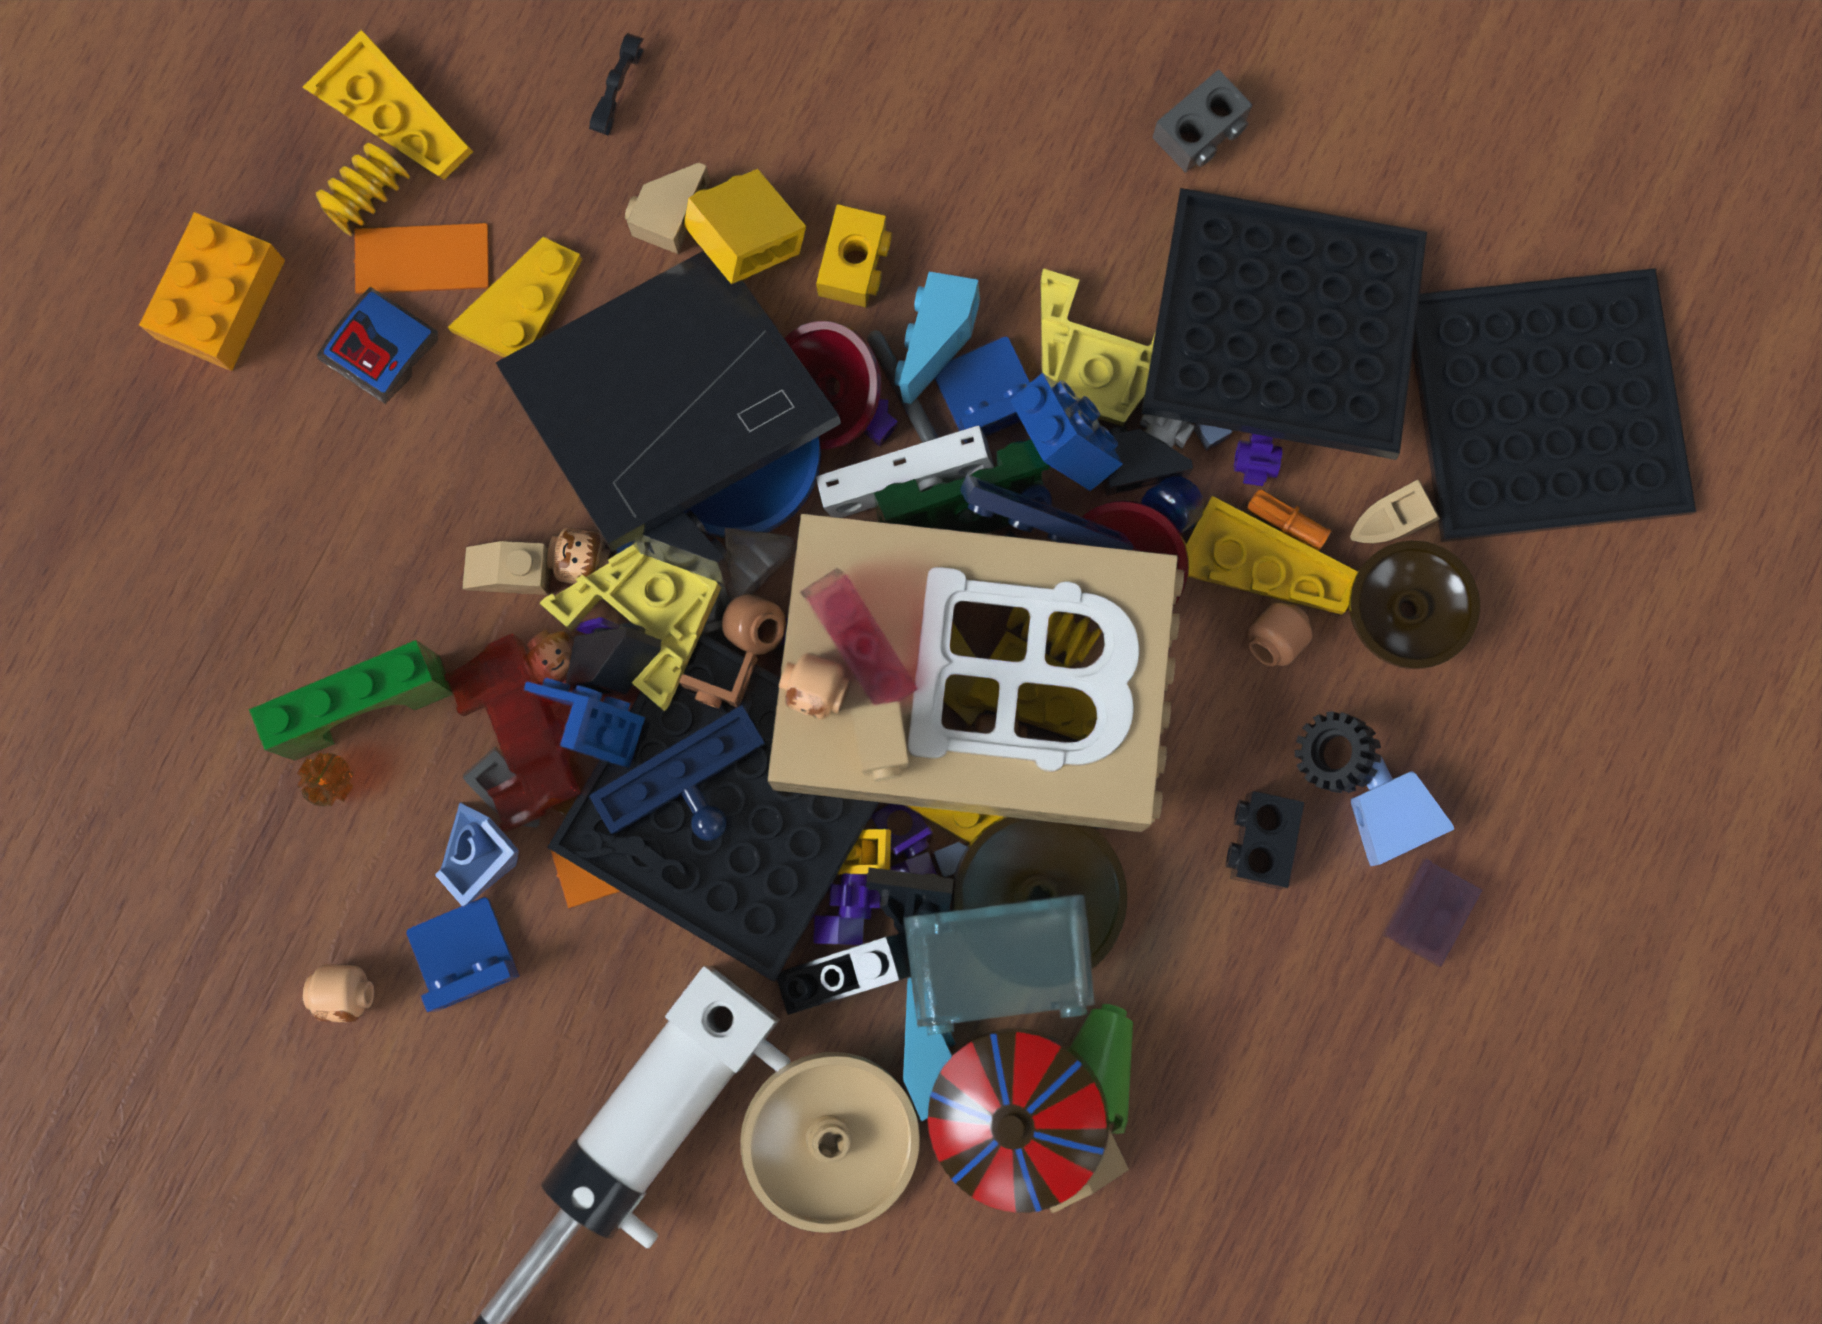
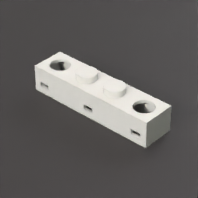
(927, 463)

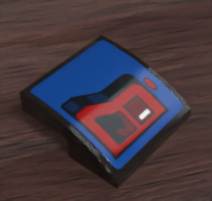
(377, 345)

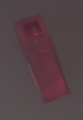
(858, 638)

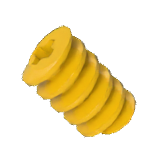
(360, 186)
(1061, 632)

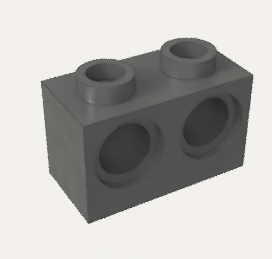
(1195, 116)

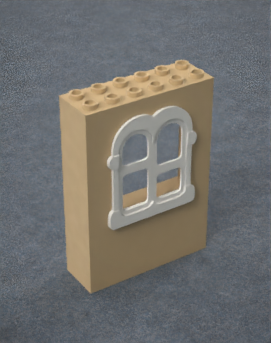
(910, 587)

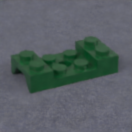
(945, 505)

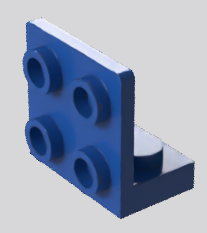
(981, 387)
(594, 727)
(461, 954)

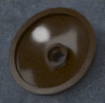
(1437, 589)

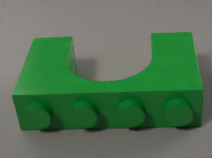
(301, 719)

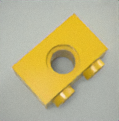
(850, 232)

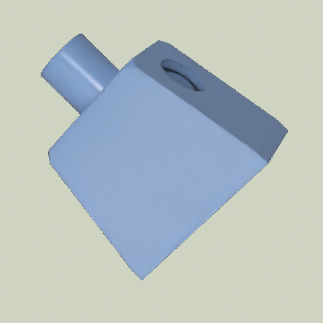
(1396, 815)

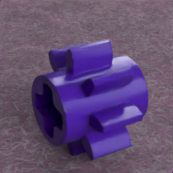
(1257, 459)
(854, 897)

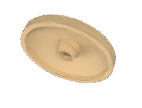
(829, 1142)

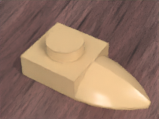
(1395, 515)

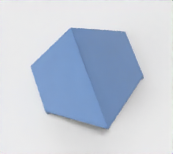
(475, 855)

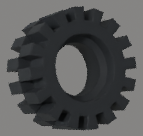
(1362, 755)

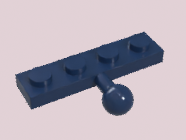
(1035, 510)
(678, 773)

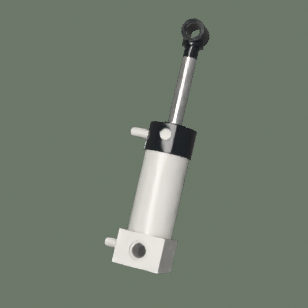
(643, 1125)

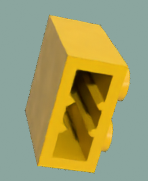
(744, 225)

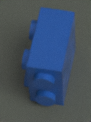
(1067, 431)

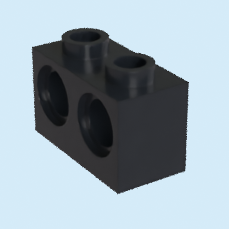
(1276, 843)

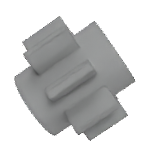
(1167, 430)

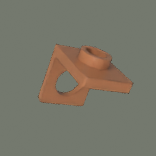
(713, 695)

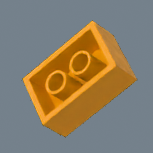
(212, 291)

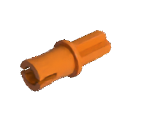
(1288, 519)

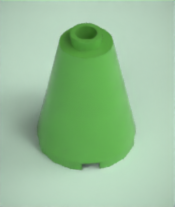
(1107, 1049)

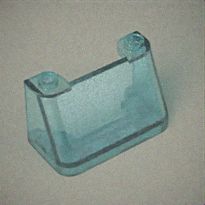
(1000, 962)

